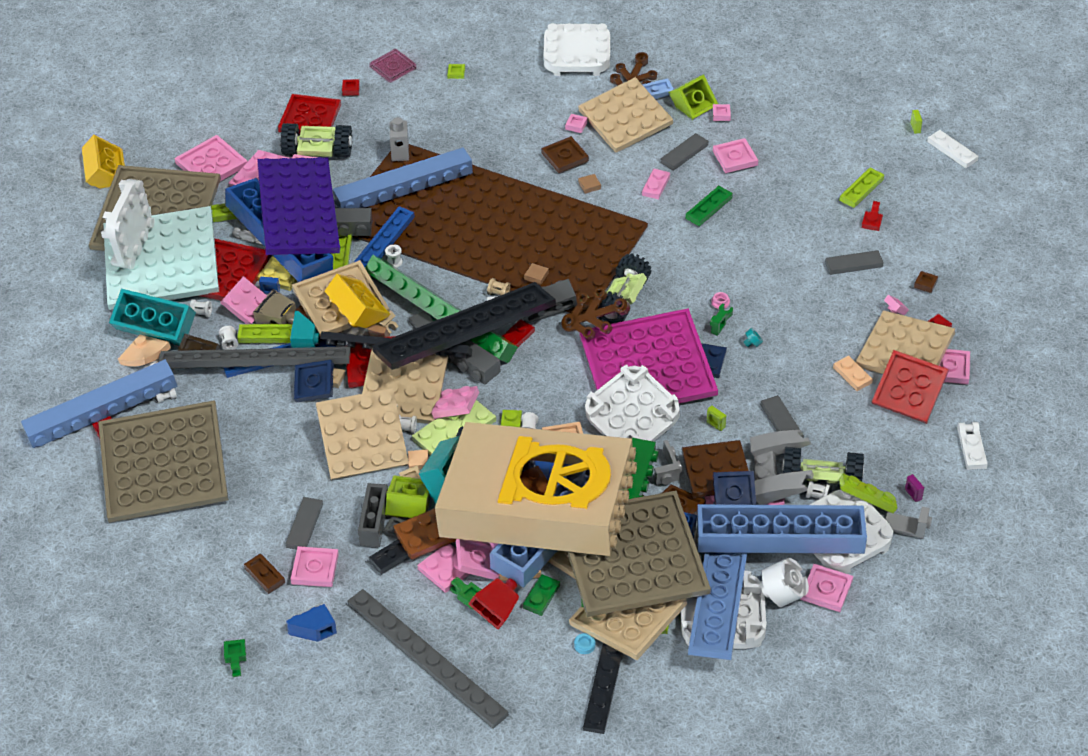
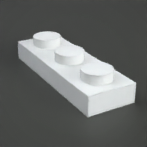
(952, 148)

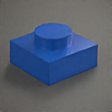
(268, 284)

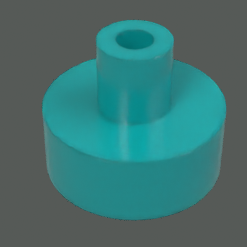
(753, 338)

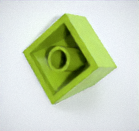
(693, 97)
(406, 497)

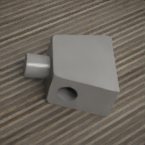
(399, 131)

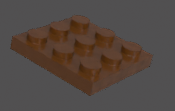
(709, 458)

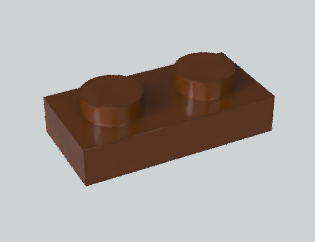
(264, 573)

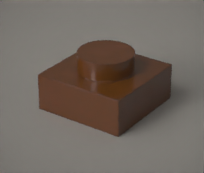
(926, 281)

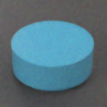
(584, 643)

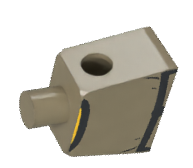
(275, 310)

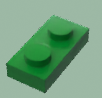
(541, 595)

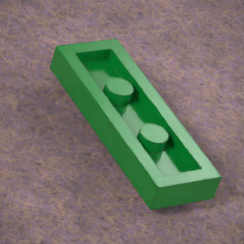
(709, 205)

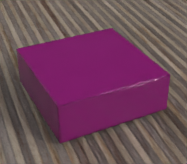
(914, 488)

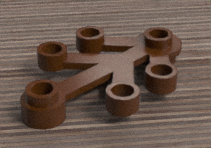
(641, 60)
(593, 313)

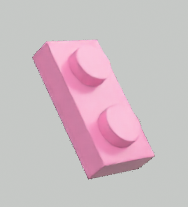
(656, 184)

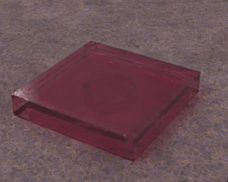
(393, 65)

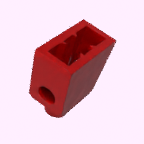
(496, 601)

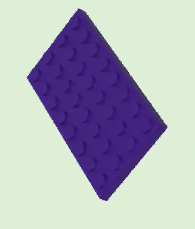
(297, 206)

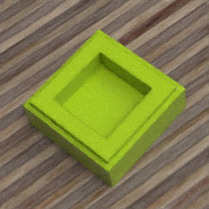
(456, 71)
(916, 121)
(716, 418)

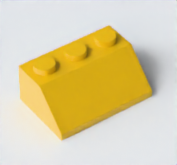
(101, 161)
(356, 301)

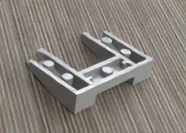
(768, 484)

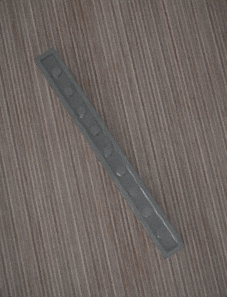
(254, 357)
(428, 659)

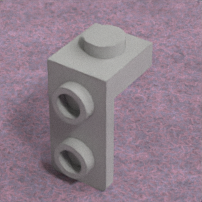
(670, 472)
(910, 525)

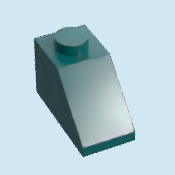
(303, 332)

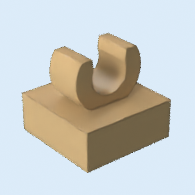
(388, 322)

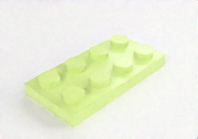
(448, 427)

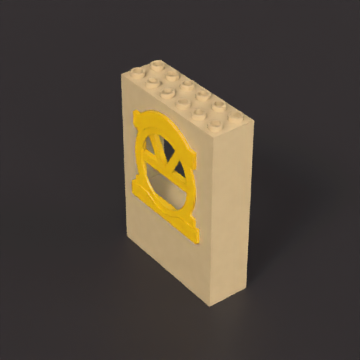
(491, 505)

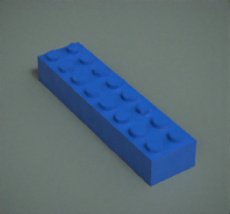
(245, 204)

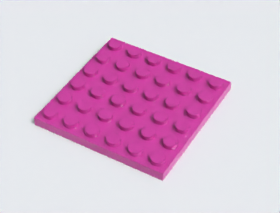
(659, 342)

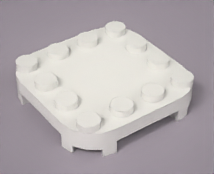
(577, 48)
(128, 223)
(632, 406)
(877, 529)
(751, 615)

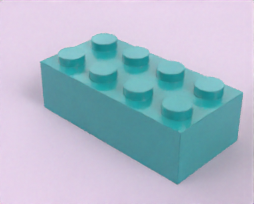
(151, 316)

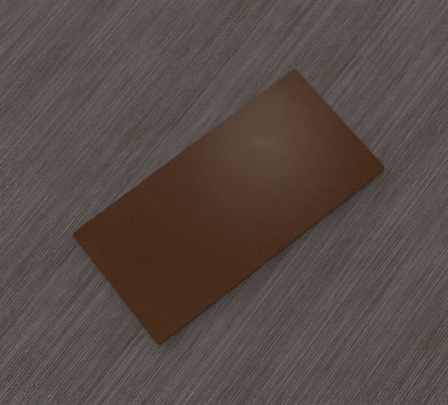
(501, 226)

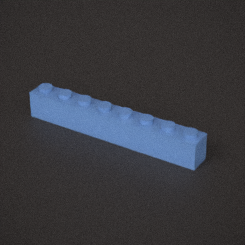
(404, 180)
(99, 403)

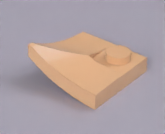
(143, 351)

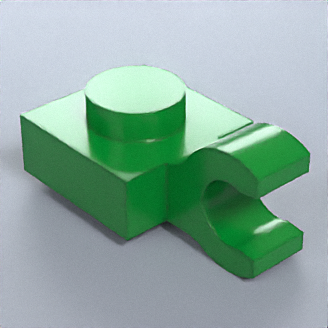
(719, 321)
(463, 591)
(235, 653)

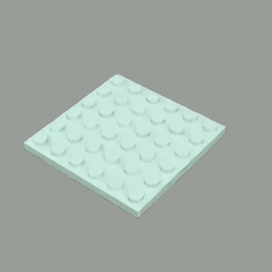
(173, 261)

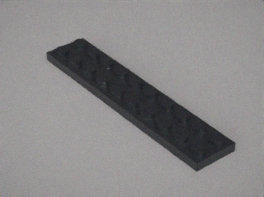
(463, 325)

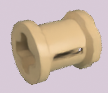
(505, 287)

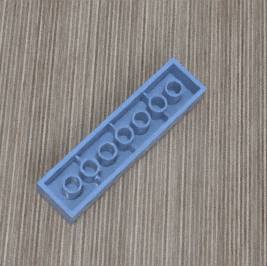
(781, 528)
(524, 562)

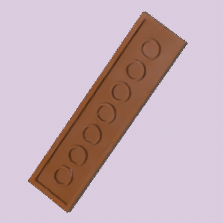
(421, 532)

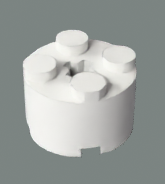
(784, 582)

